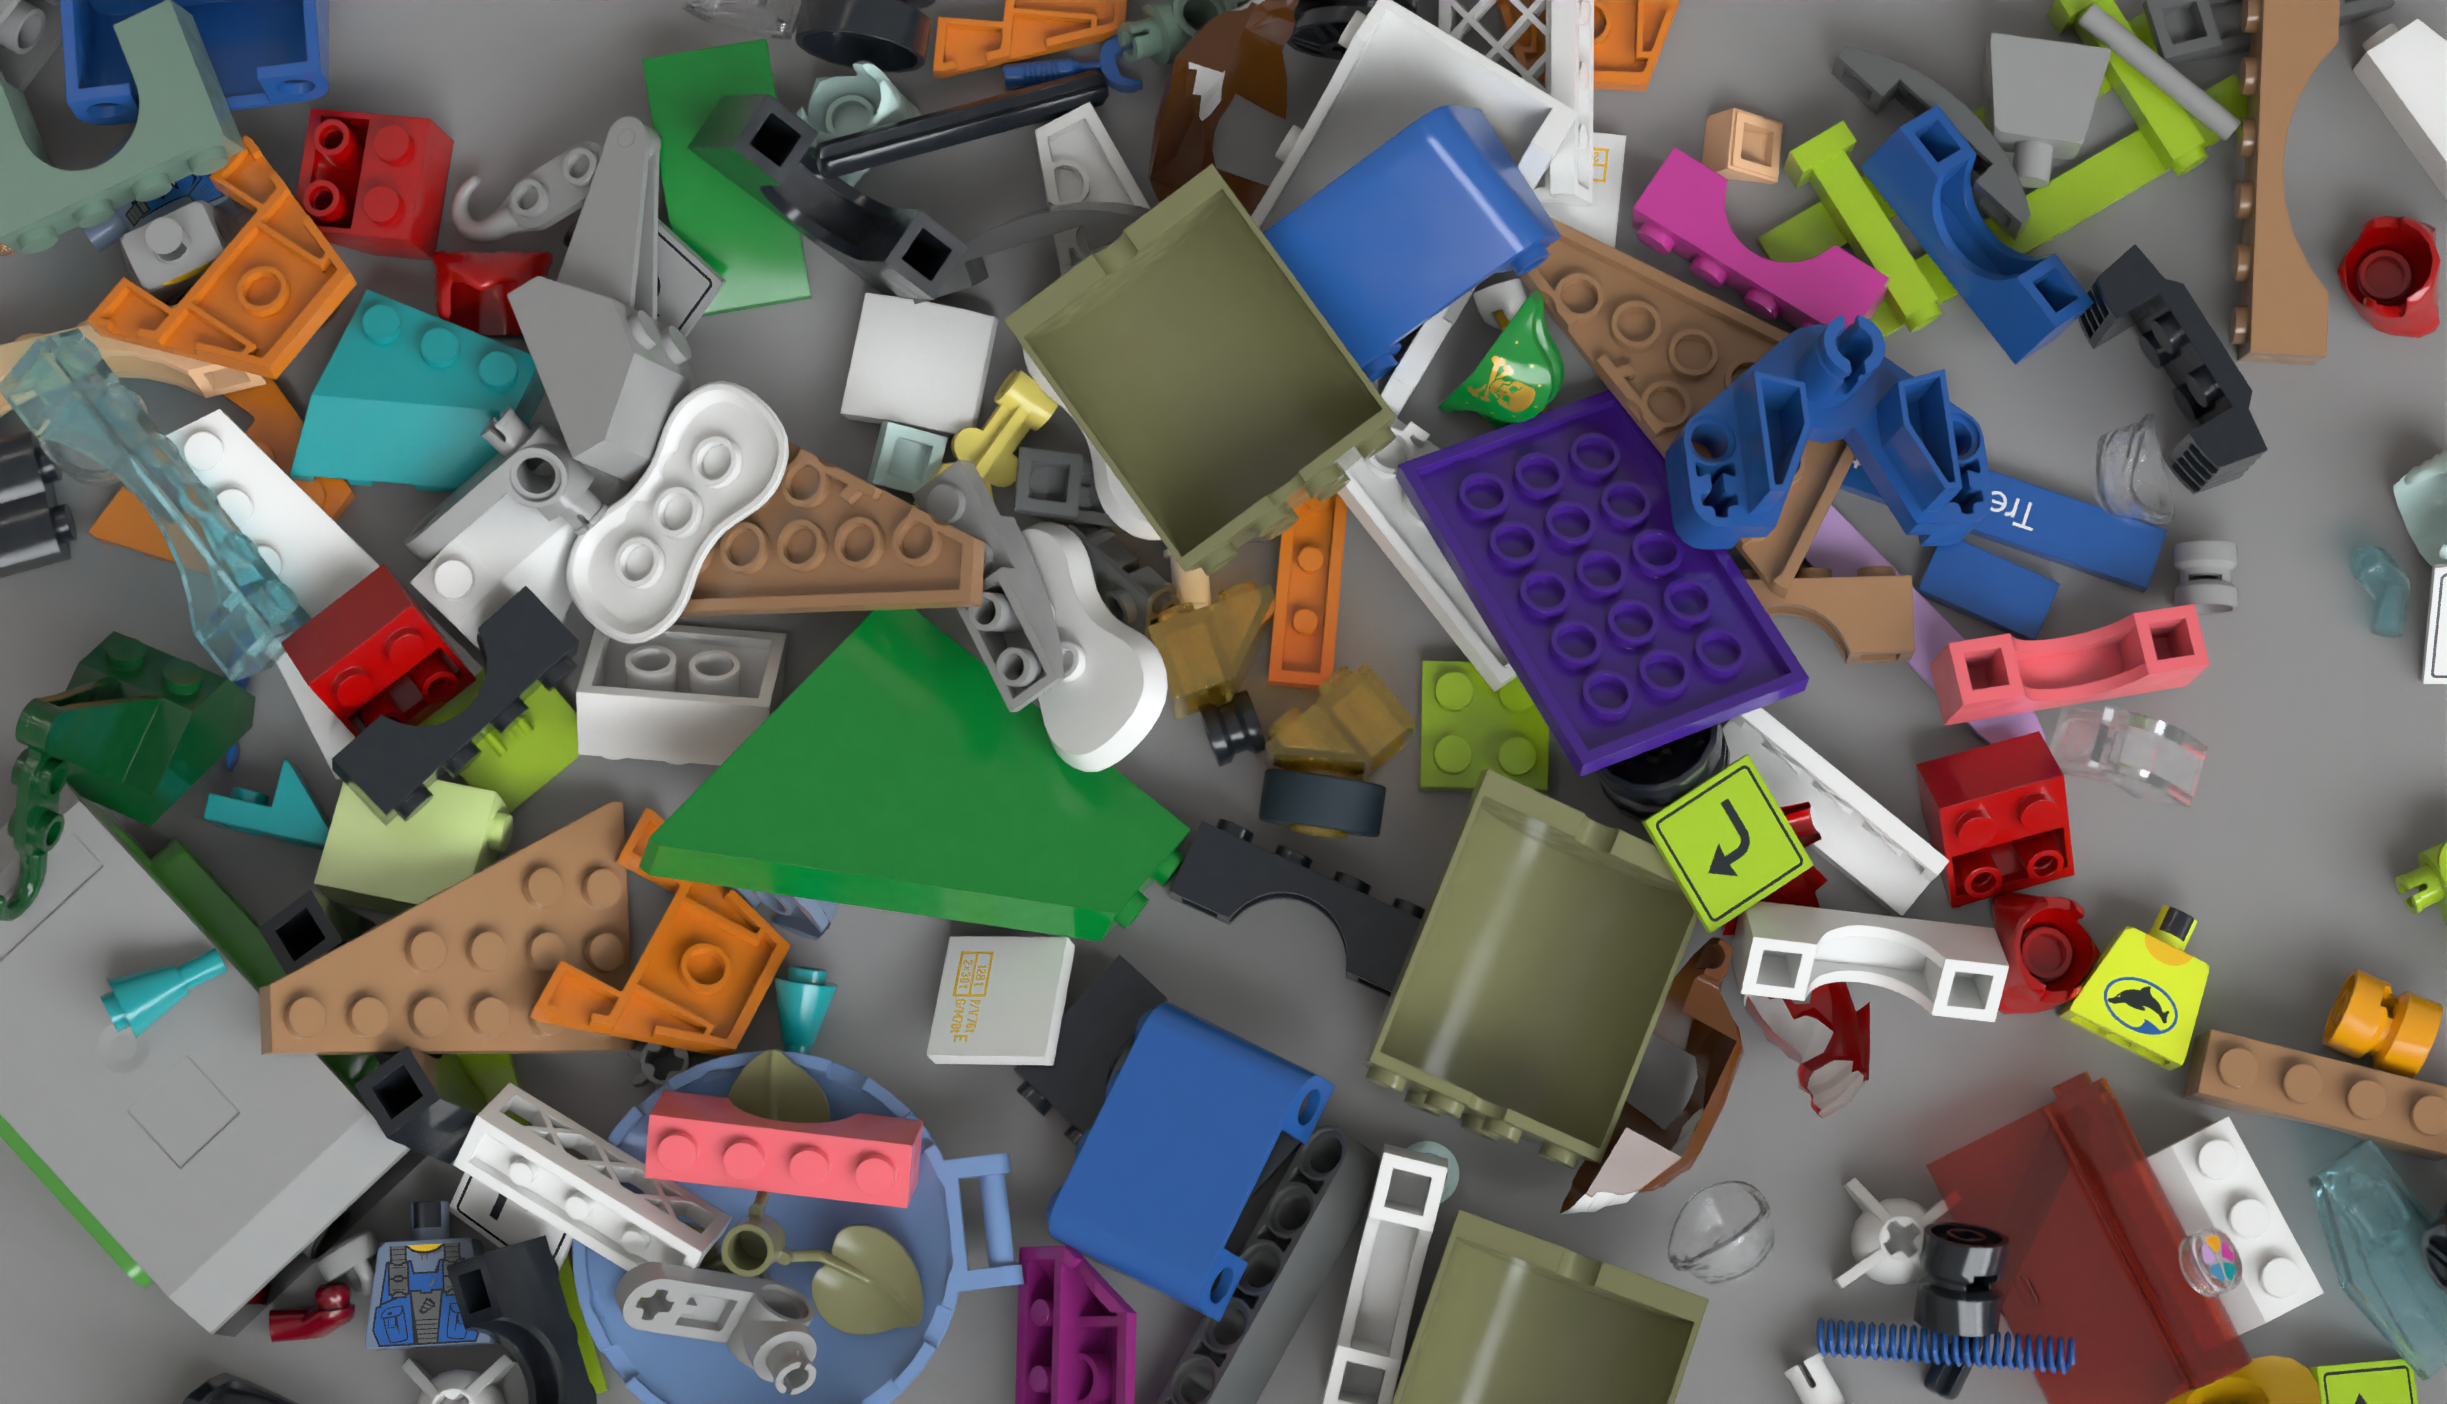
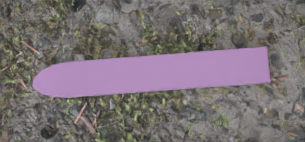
(1845, 551)

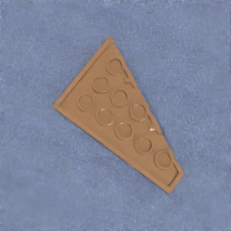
(1668, 356)
(834, 548)
(470, 959)

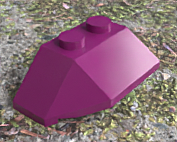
(1071, 1332)

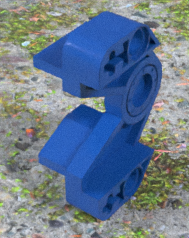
(1824, 389)

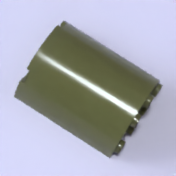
(1204, 375)
(1534, 975)
(1544, 1326)

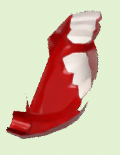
(1827, 1034)

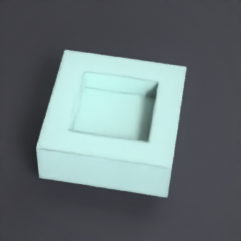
(905, 457)

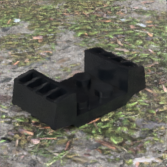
(2190, 352)

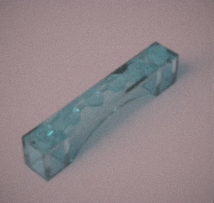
(232, 594)

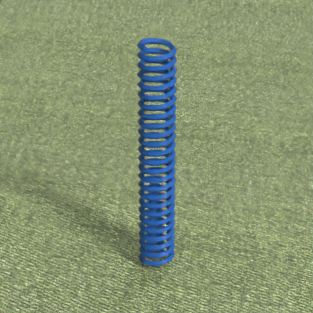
(1943, 1354)

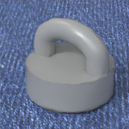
(352, 1261)

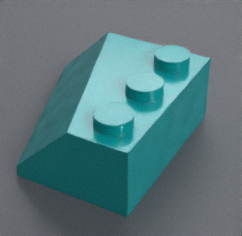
(411, 400)

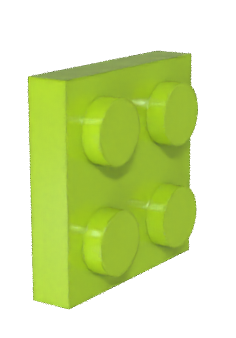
(1477, 729)

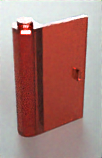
(2096, 1249)

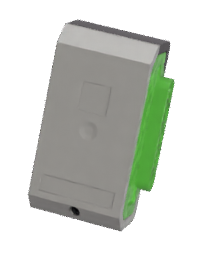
(184, 1142)

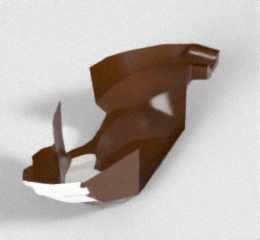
(1225, 57)
(1640, 1151)

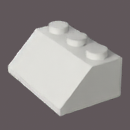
(679, 694)
(2218, 1186)

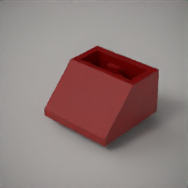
(375, 181)
(377, 656)
(1997, 818)

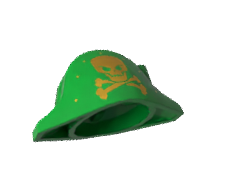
(1516, 374)

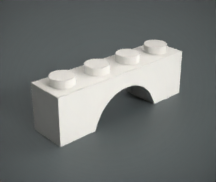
(1937, 964)
(1386, 1277)

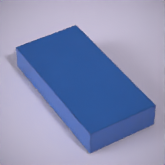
(1988, 589)

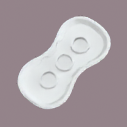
(709, 471)
(1110, 670)

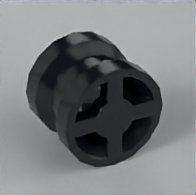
(1232, 728)

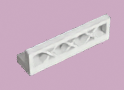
(1854, 828)
(585, 1195)

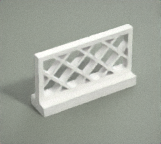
(1568, 78)

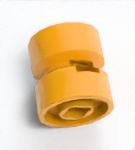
(2386, 1026)

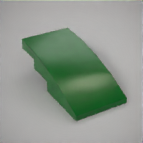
(705, 209)

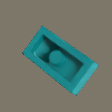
(293, 818)

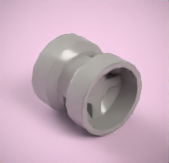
(2206, 576)

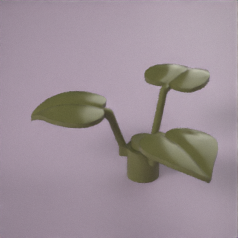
(869, 1275)

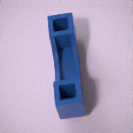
(1927, 182)

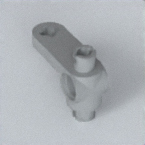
(552, 495)
(755, 1317)

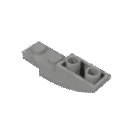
(1016, 620)

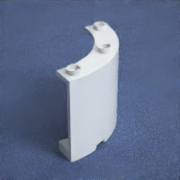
(1386, 81)

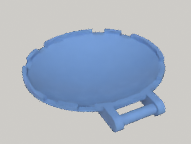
(847, 1365)

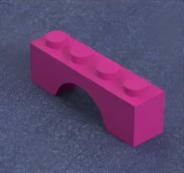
(1687, 216)

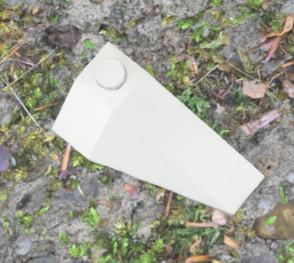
(504, 553)

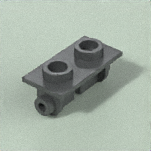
(1129, 597)

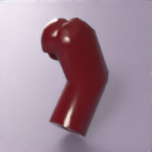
(317, 1321)

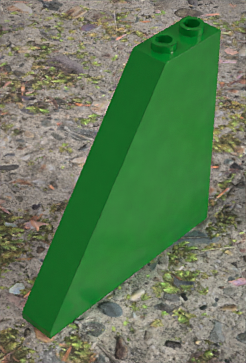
(921, 796)

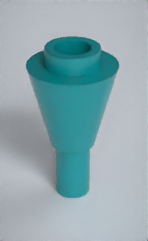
(147, 995)
(802, 1006)

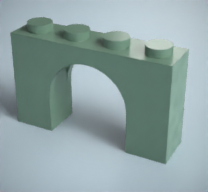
(178, 133)

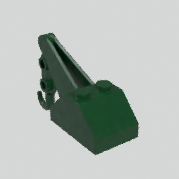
(122, 735)

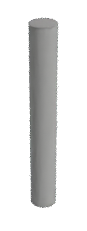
(2159, 72)

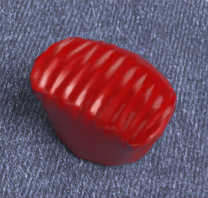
(2394, 276)
(476, 284)
(2044, 950)

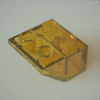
(1212, 647)
(1347, 730)

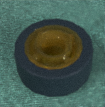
(1322, 802)

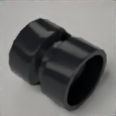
(1962, 1272)

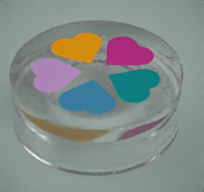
(2210, 1262)

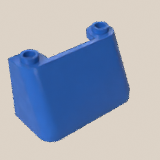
(1413, 232)

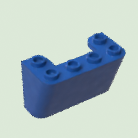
(257, 48)
(1180, 1155)

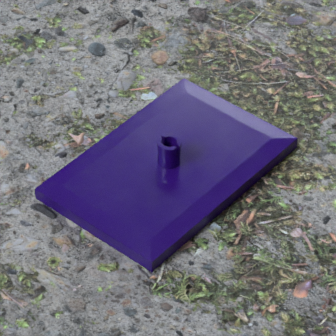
(1591, 589)

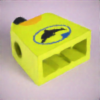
(2145, 991)

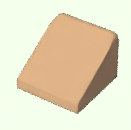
(1743, 146)

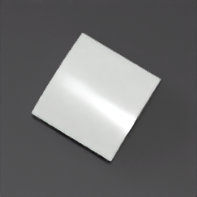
(918, 365)

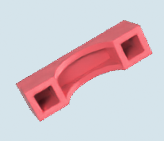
(2118, 660)
(843, 1160)

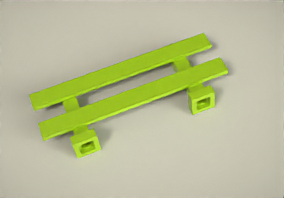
(1859, 215)

